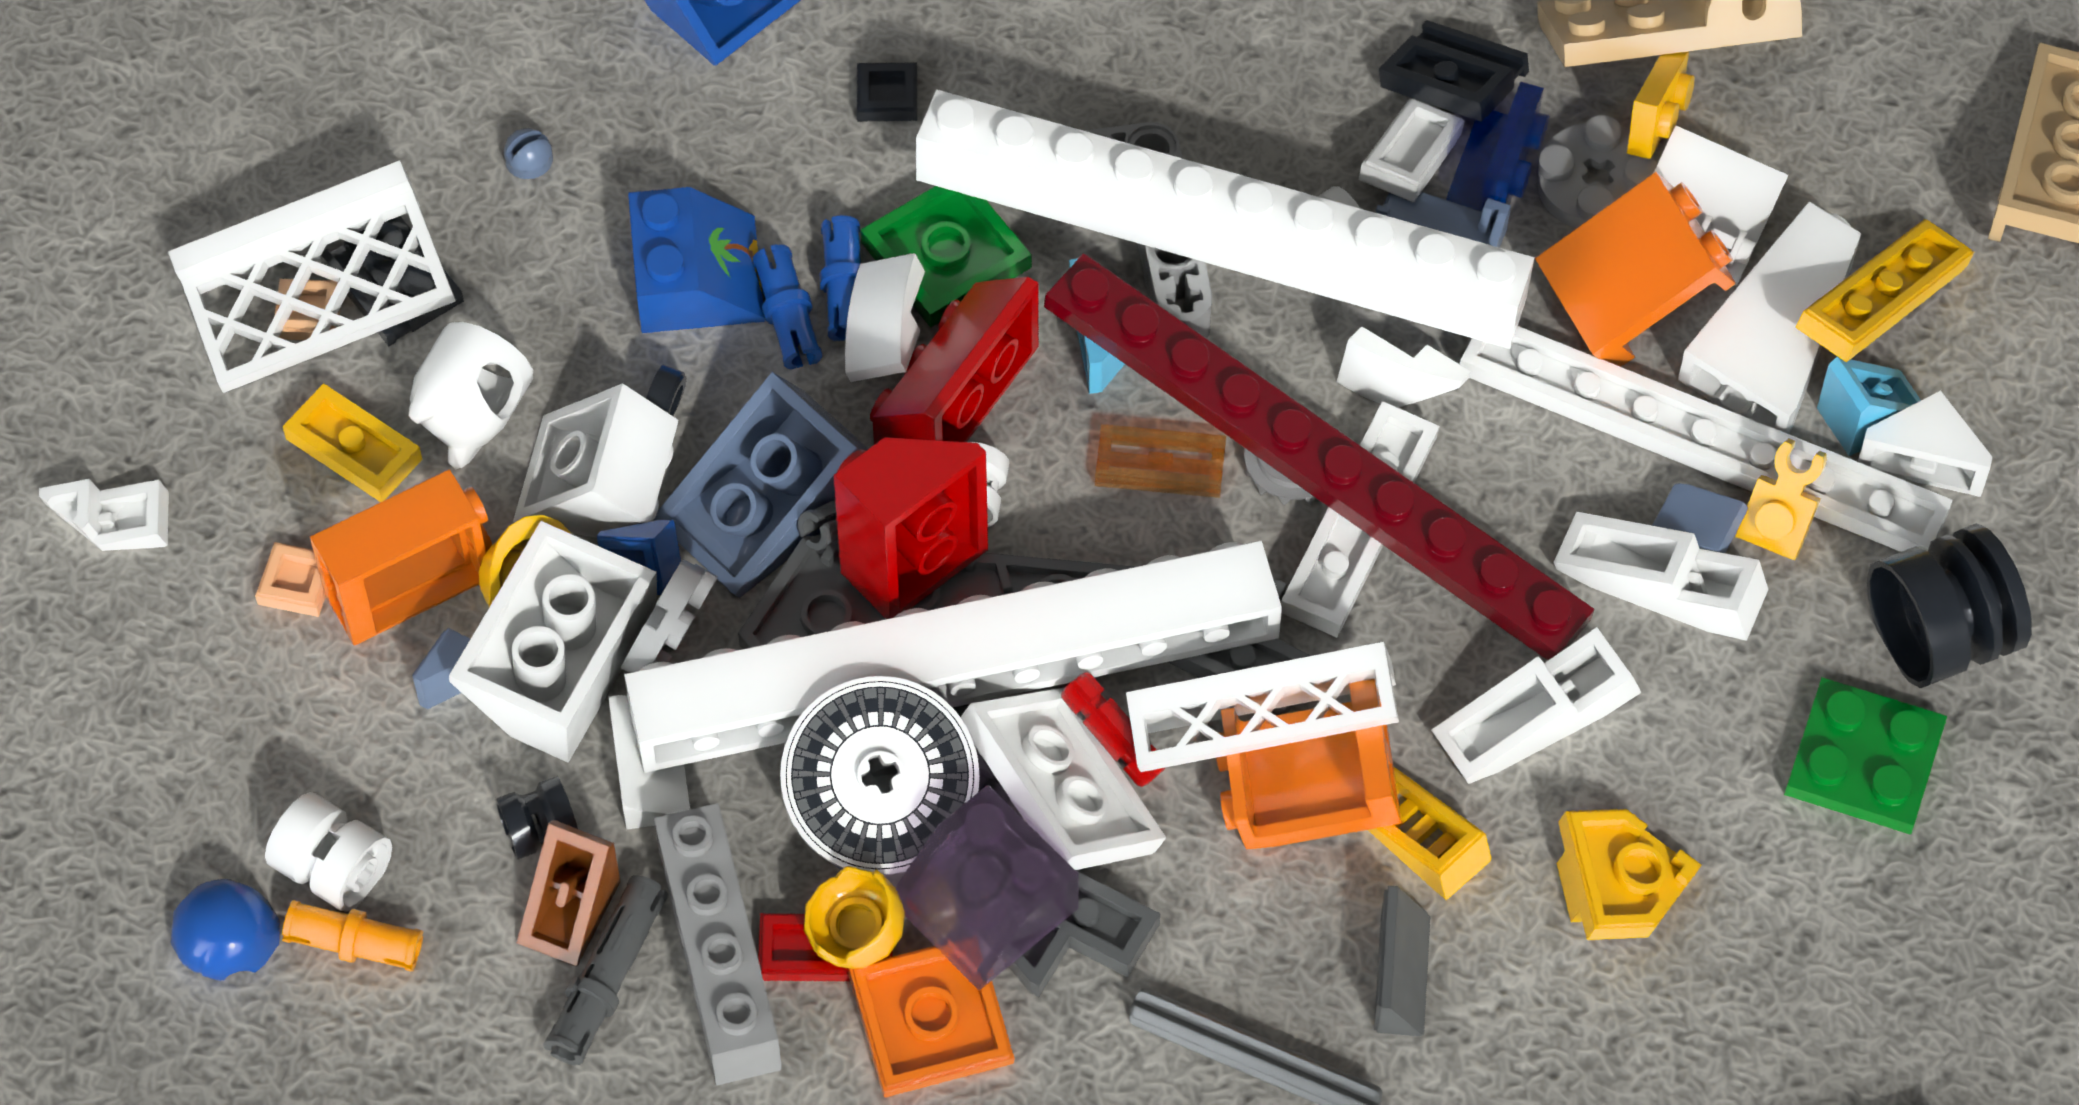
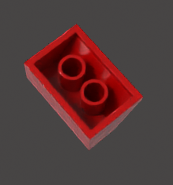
(964, 366)
(910, 518)

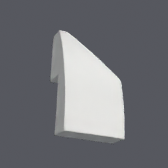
(1392, 376)
(113, 517)

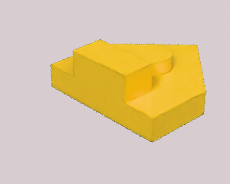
(1618, 873)

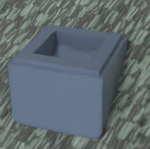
(1704, 513)
(433, 673)

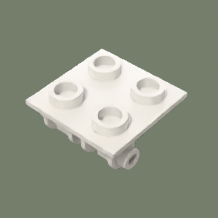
(1729, 187)

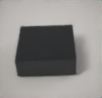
(887, 92)

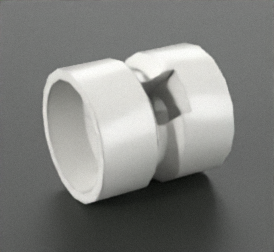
(321, 847)

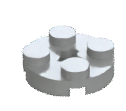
(1582, 146)
(669, 618)

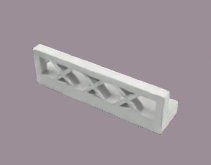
(1259, 692)

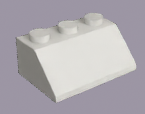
(555, 639)

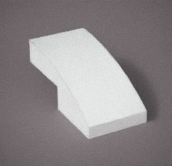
(880, 319)

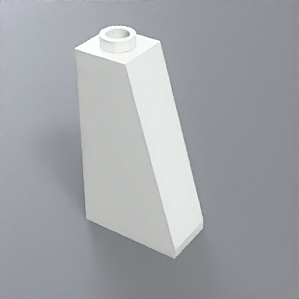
(1750, 350)

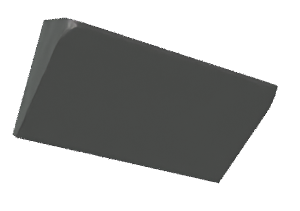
(1402, 965)

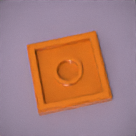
(927, 1021)

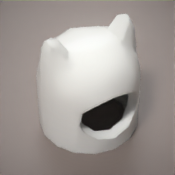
(459, 397)

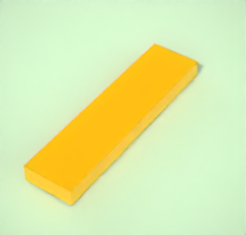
(1884, 290)

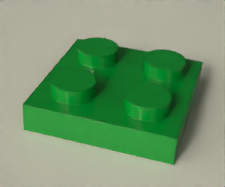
(955, 241)
(1866, 755)

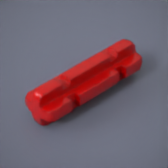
(1107, 724)

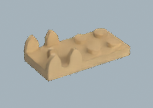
(1630, 29)
(2043, 166)

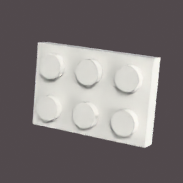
(1062, 779)

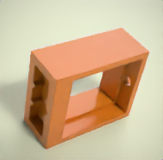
(402, 555)

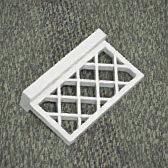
(301, 229)

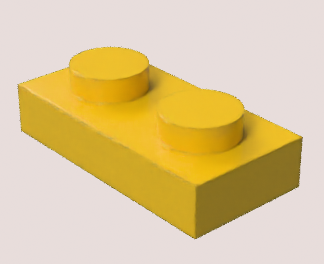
(1659, 103)
(352, 443)

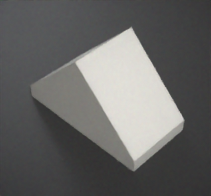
(1929, 447)

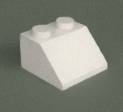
(599, 462)

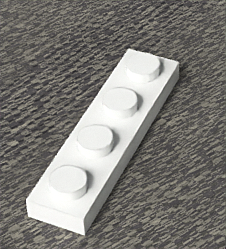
(1340, 551)

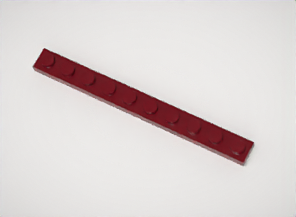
(1319, 458)

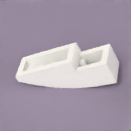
(1664, 573)
(1537, 707)

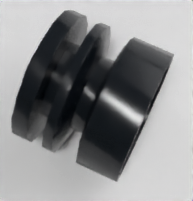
(1949, 605)

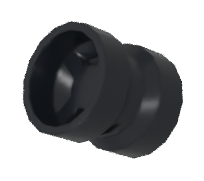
(546, 803)

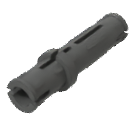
(596, 989)

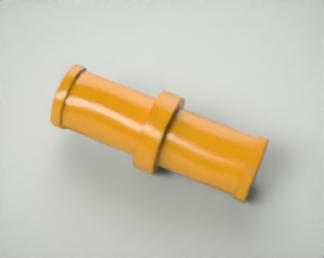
(352, 935)

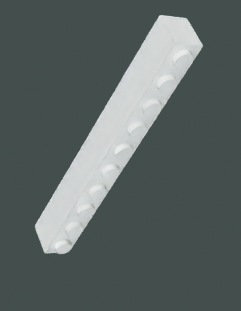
(1223, 218)
(960, 651)

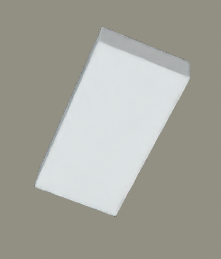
(1411, 150)

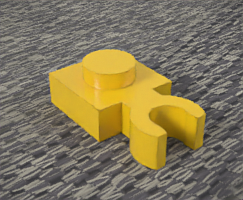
(1779, 508)

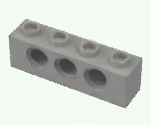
(718, 944)

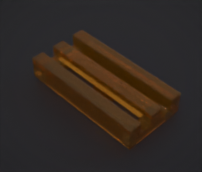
(1158, 480)

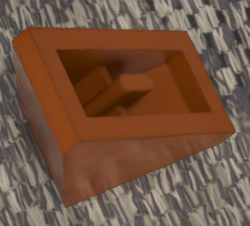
(569, 892)

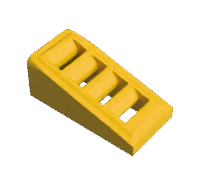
(1452, 857)

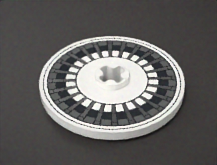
(831, 753)

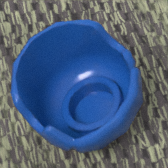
(224, 929)

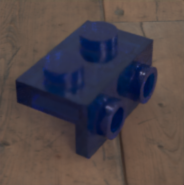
(1498, 150)

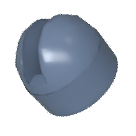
(532, 154)

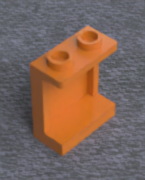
(1634, 265)
(1312, 784)

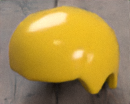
(854, 918)

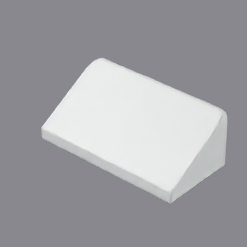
(643, 793)

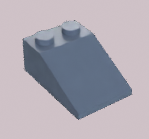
(755, 481)

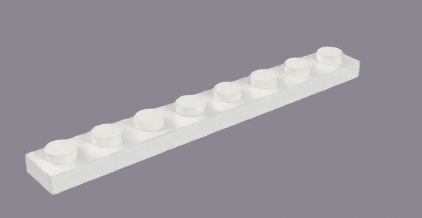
(1704, 435)

